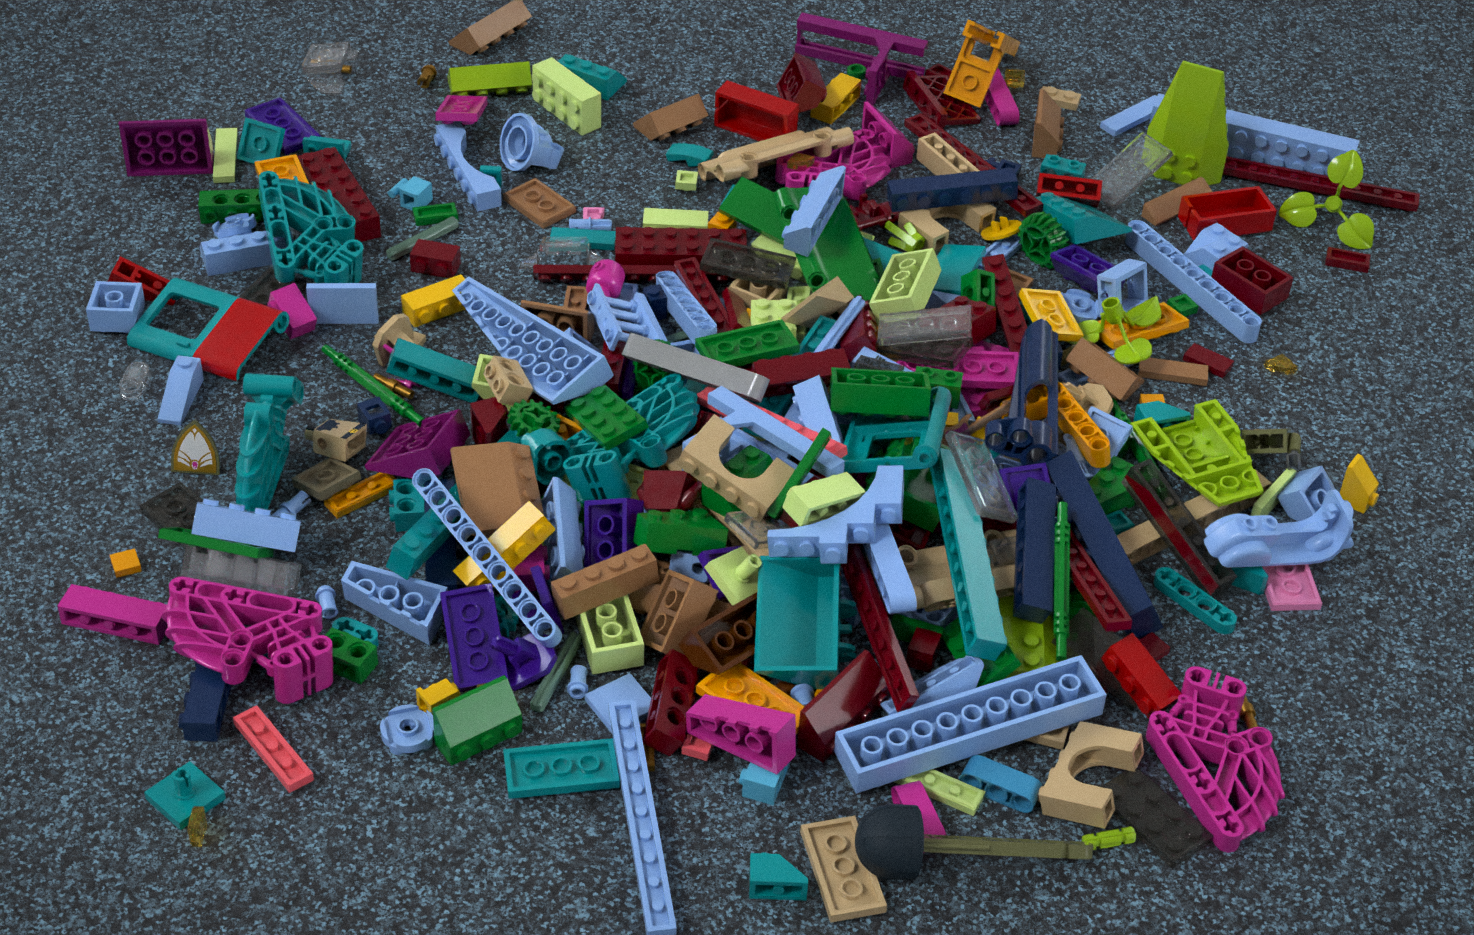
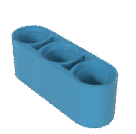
(1002, 783)

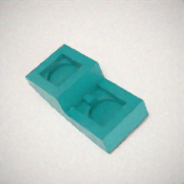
(691, 153)

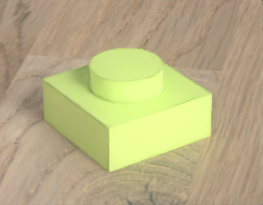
(686, 180)

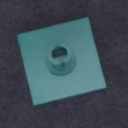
(260, 141)
(181, 792)

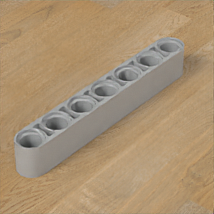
(695, 367)

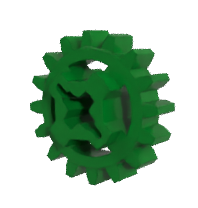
(531, 417)

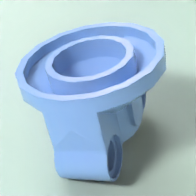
(527, 144)

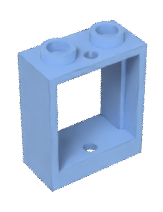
(1110, 283)

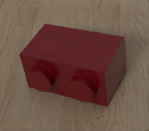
(435, 258)

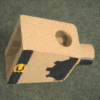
(337, 438)

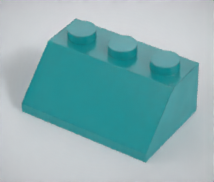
(599, 77)

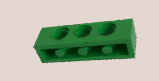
(219, 204)

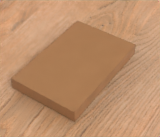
(539, 203)

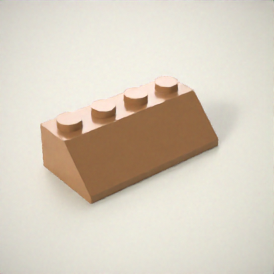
(492, 28)

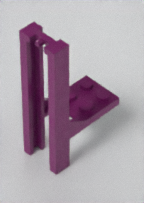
(878, 67)

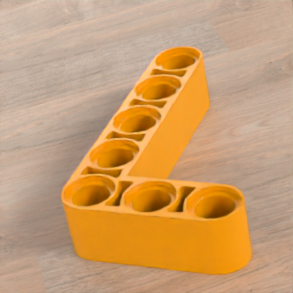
(1073, 421)

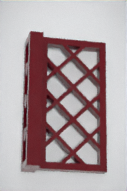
(932, 106)

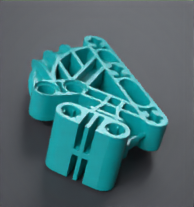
(331, 224)
(262, 440)
(601, 473)

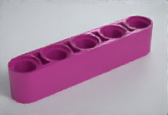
(1001, 102)

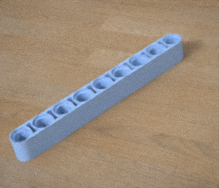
(1194, 282)
(491, 566)

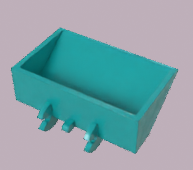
(801, 621)

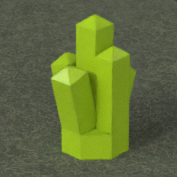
(911, 242)

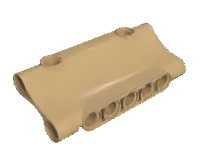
(749, 158)
(932, 578)

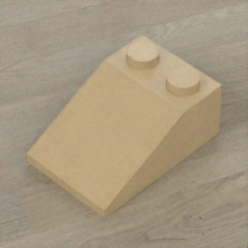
(824, 302)

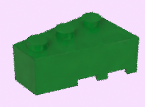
(1108, 486)
(679, 530)

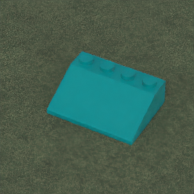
(1081, 220)

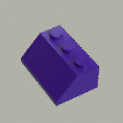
(1080, 266)
(609, 527)

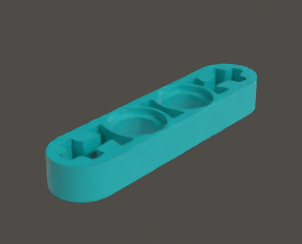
(1218, 617)

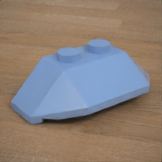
(944, 682)

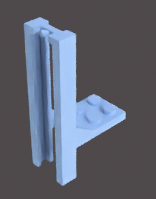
(744, 414)

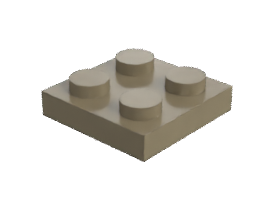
(326, 478)

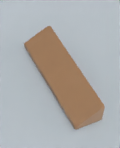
(1167, 205)

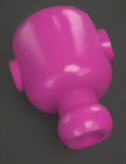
(609, 276)

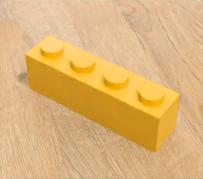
(512, 541)

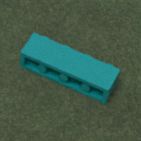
(432, 370)

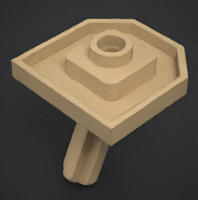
(396, 327)
(1091, 395)

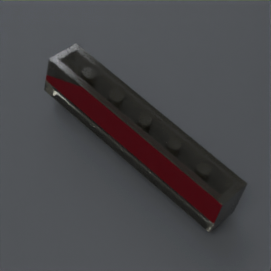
(1177, 527)

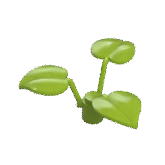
(1301, 212)
(1141, 315)

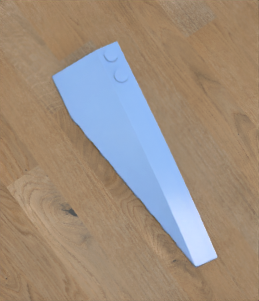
(550, 358)

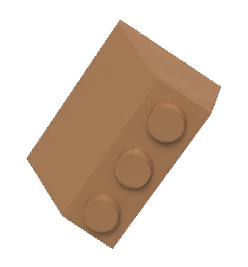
(672, 118)
(1047, 127)
(563, 317)
(1103, 370)
(676, 609)

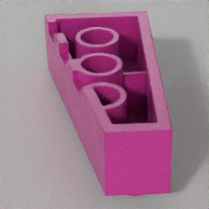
(745, 730)

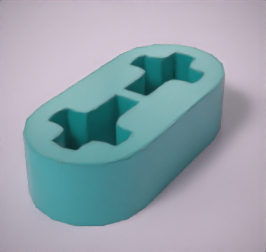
(357, 629)

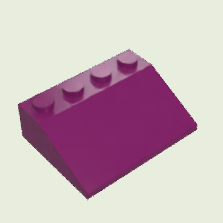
(167, 147)
(421, 447)

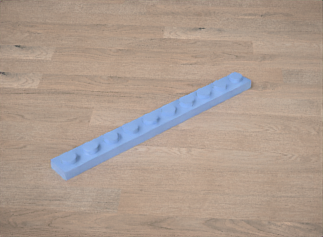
(641, 819)

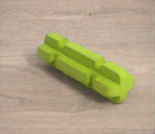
(1110, 838)

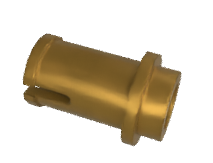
(428, 73)

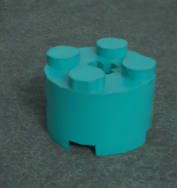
(548, 453)

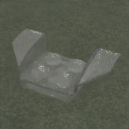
(324, 66)
(554, 245)

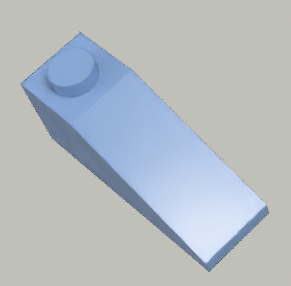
(181, 389)

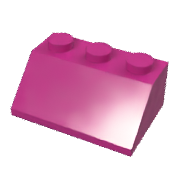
(888, 136)

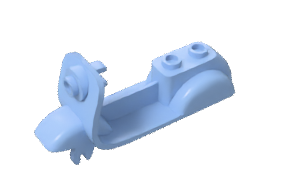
(1262, 541)

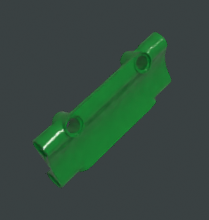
(838, 250)

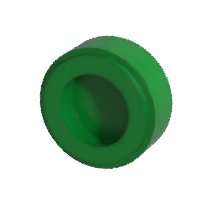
(857, 71)

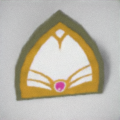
(195, 451)

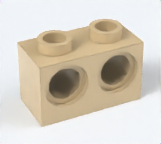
(507, 380)

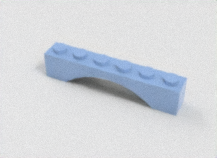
(480, 188)

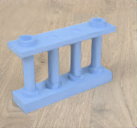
(638, 312)

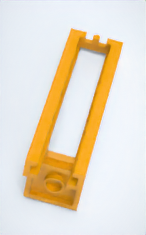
(973, 74)

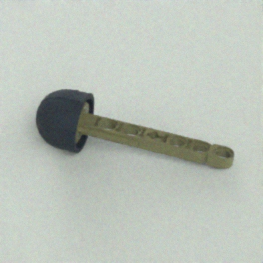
(893, 843)

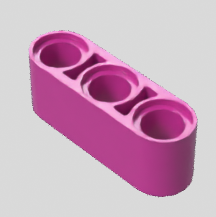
(915, 794)

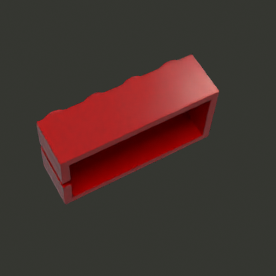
(753, 112)
(1237, 210)

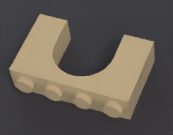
(975, 215)
(703, 462)
(1088, 747)

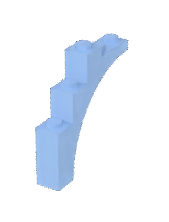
(856, 524)

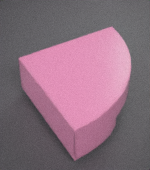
(593, 212)

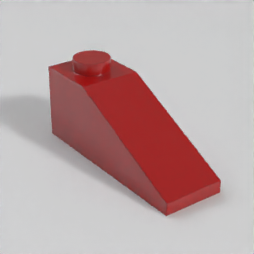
(130, 272)

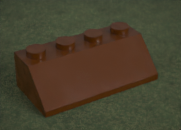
(723, 639)

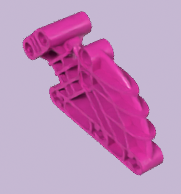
(864, 164)
(209, 628)
(1200, 736)

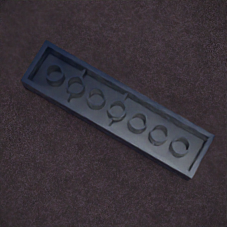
(1101, 543)

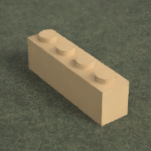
(941, 157)

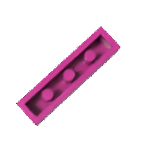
(113, 614)

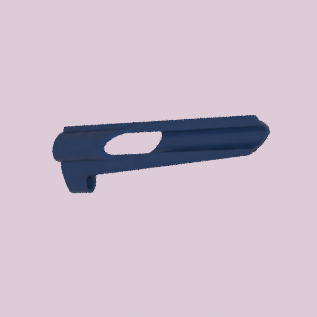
(1018, 436)

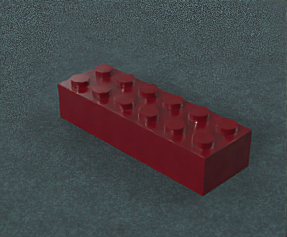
(332, 173)
(668, 244)

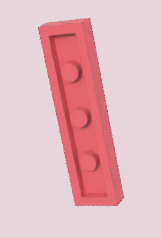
(273, 749)

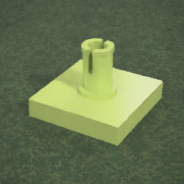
(735, 574)

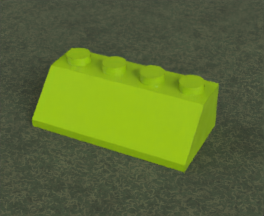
(490, 78)

